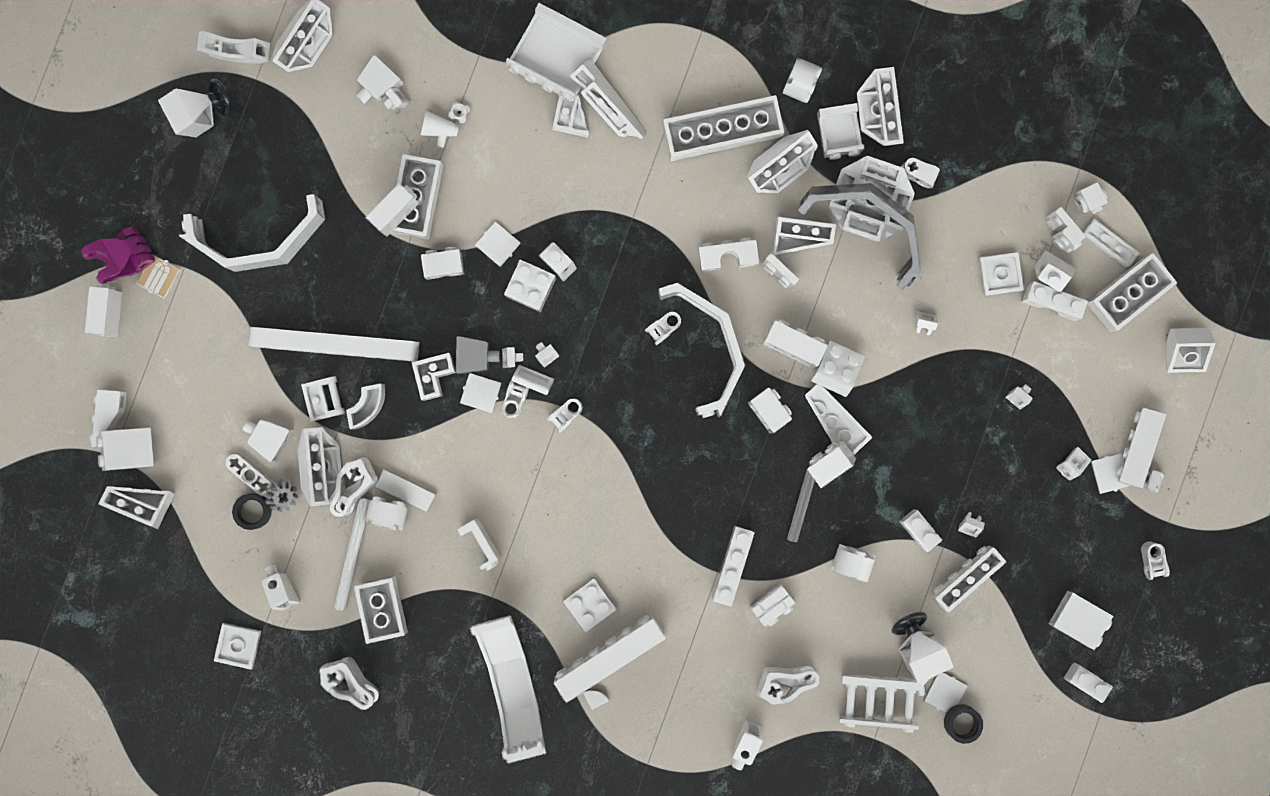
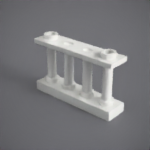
(891, 686)

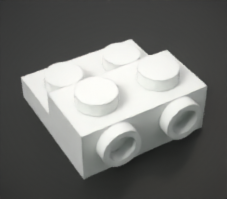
(1067, 235)

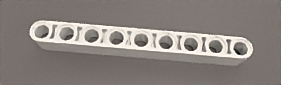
(333, 344)

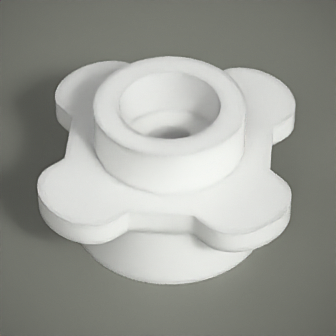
(456, 106)

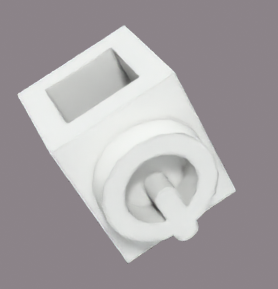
(1091, 199)

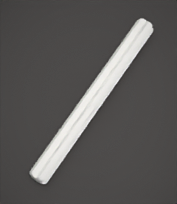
(351, 556)

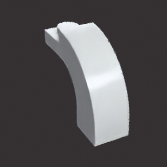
(233, 50)

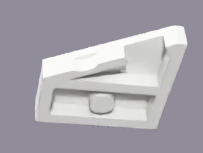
(570, 118)

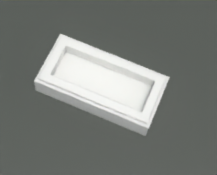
(532, 379)

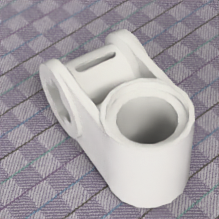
(922, 173)
(663, 328)
(515, 398)
(565, 415)
(1156, 564)

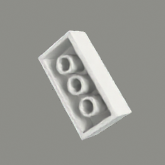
(423, 179)
(1131, 293)

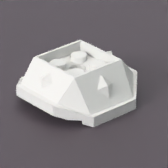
(867, 219)

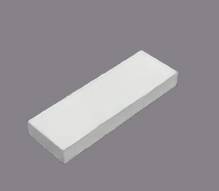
(1110, 243)
(405, 490)

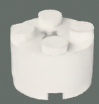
(802, 80)
(386, 514)
(853, 563)

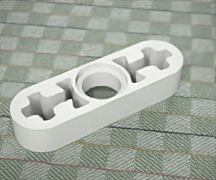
(235, 470)

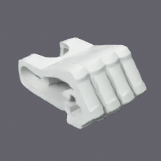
(351, 495)
(793, 677)
(357, 684)

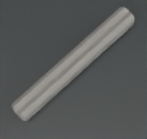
(801, 507)

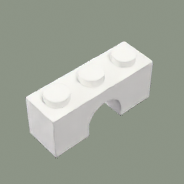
(744, 251)
(1061, 302)

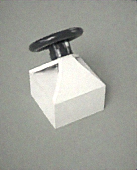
(192, 112)
(922, 651)

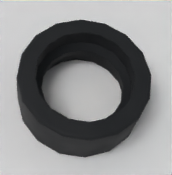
(236, 511)
(975, 732)

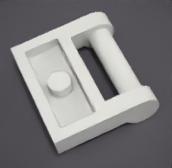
(317, 402)

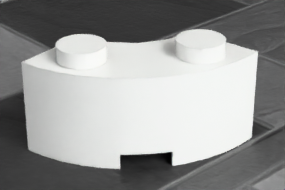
(367, 407)

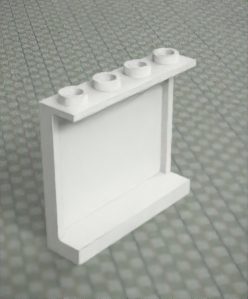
(553, 51)

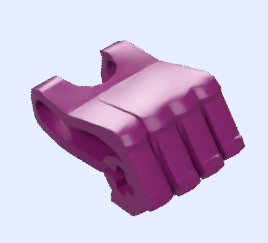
(122, 256)

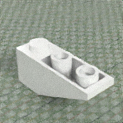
(108, 411)

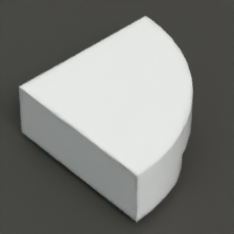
(595, 698)

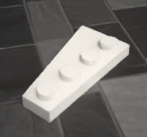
(836, 419)

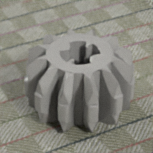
(283, 488)

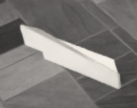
(606, 100)

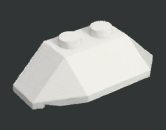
(304, 37)
(880, 107)
(782, 163)
(318, 465)

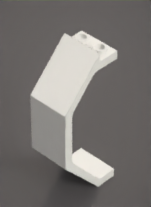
(282, 255)
(729, 335)
(511, 688)

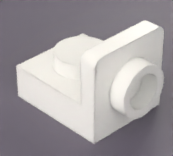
(1074, 464)

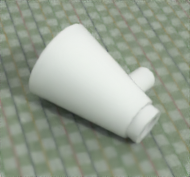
(437, 126)

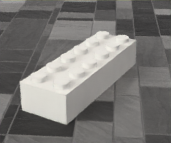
(723, 128)
(609, 658)

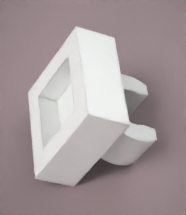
(396, 99)
(927, 321)
(546, 354)
(509, 357)
(1019, 396)
(1154, 481)
(971, 526)

